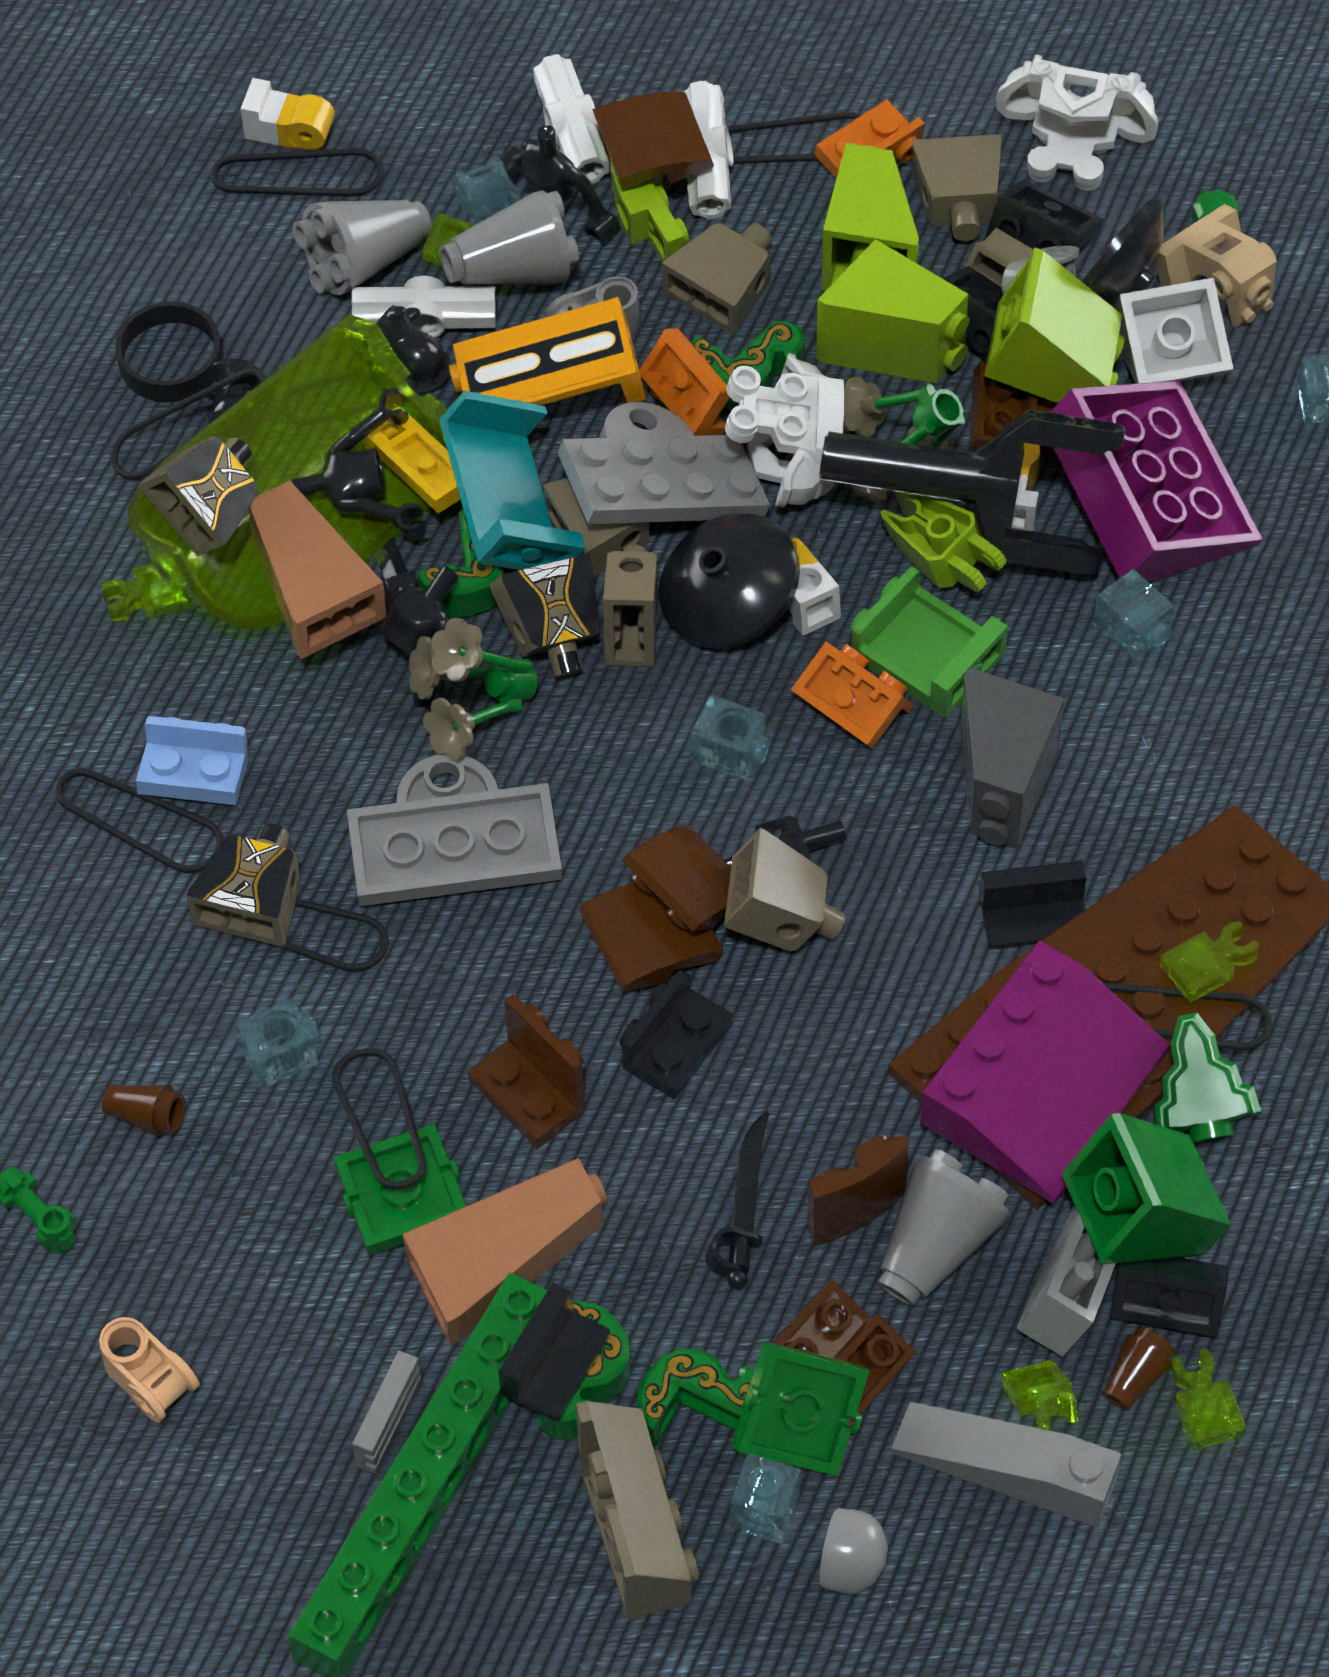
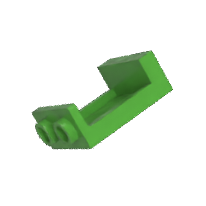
(925, 642)

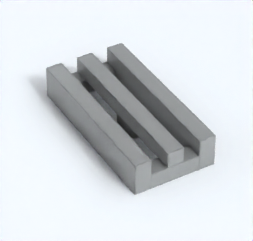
(386, 1412)

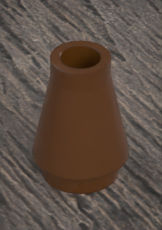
(148, 1107)
(1138, 1366)

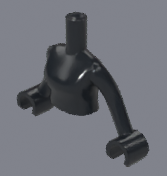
(553, 171)
(357, 476)
(416, 614)

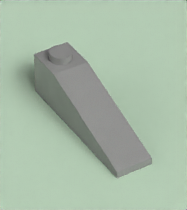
(1066, 1290)
(1012, 1459)

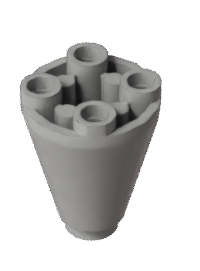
(357, 239)
(514, 246)
(938, 1226)

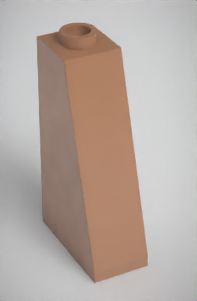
(313, 571)
(516, 1231)

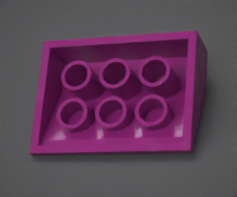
(1163, 495)
(1041, 1071)

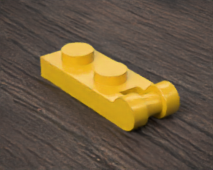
(417, 461)

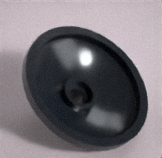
(1130, 255)
(738, 596)

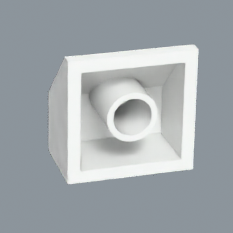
(1174, 332)

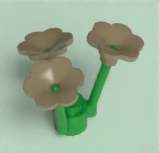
(933, 418)
(454, 657)

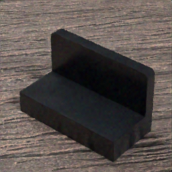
(1030, 902)
(1172, 1294)
(552, 1356)

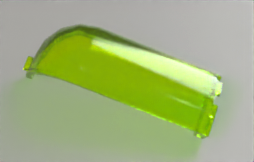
(290, 429)

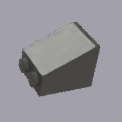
(1007, 753)

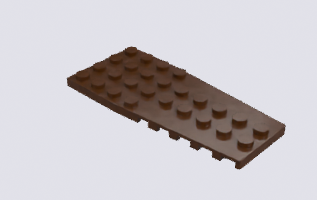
(1203, 884)

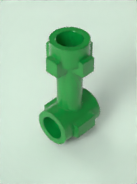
(54, 1222)

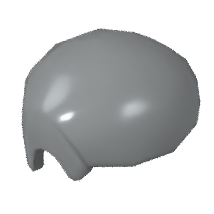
(852, 1552)

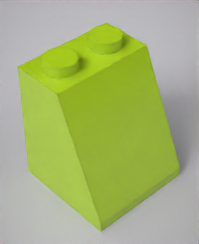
(866, 207)
(892, 318)
(1053, 332)

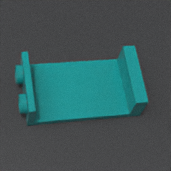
(501, 482)

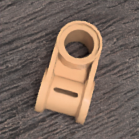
(150, 1375)

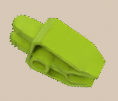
(941, 541)

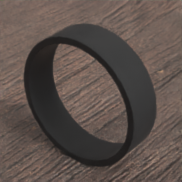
(160, 314)

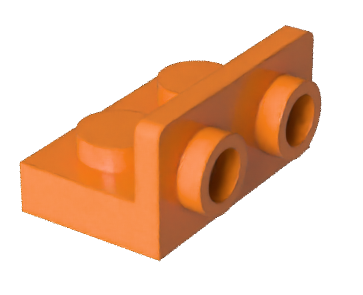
(878, 127)
(686, 383)
(850, 694)

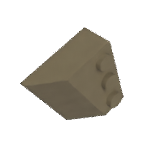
(633, 1509)

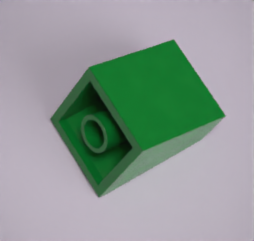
(1144, 1193)

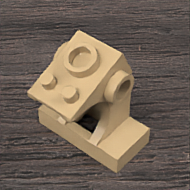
(1219, 250)

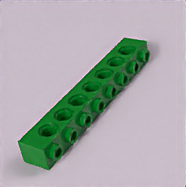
(414, 1492)

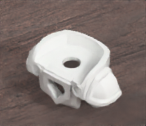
(1073, 124)
(794, 418)

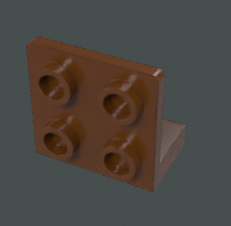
(532, 1076)

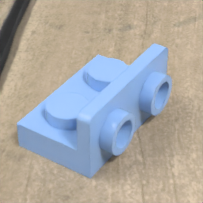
(193, 760)

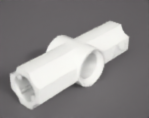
(571, 116)
(710, 189)
(439, 304)

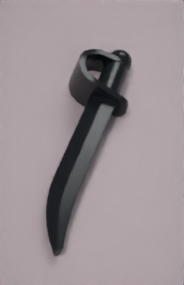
(741, 1235)

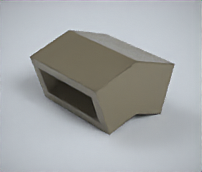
(995, 253)

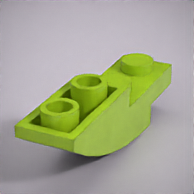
(646, 215)

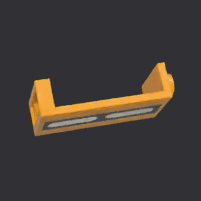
(552, 357)

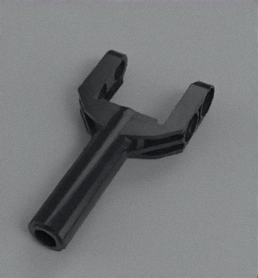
(982, 480)

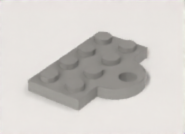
(659, 471)
(453, 836)

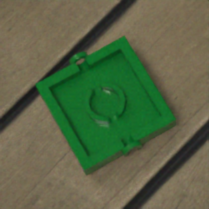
(388, 1213)
(800, 1408)

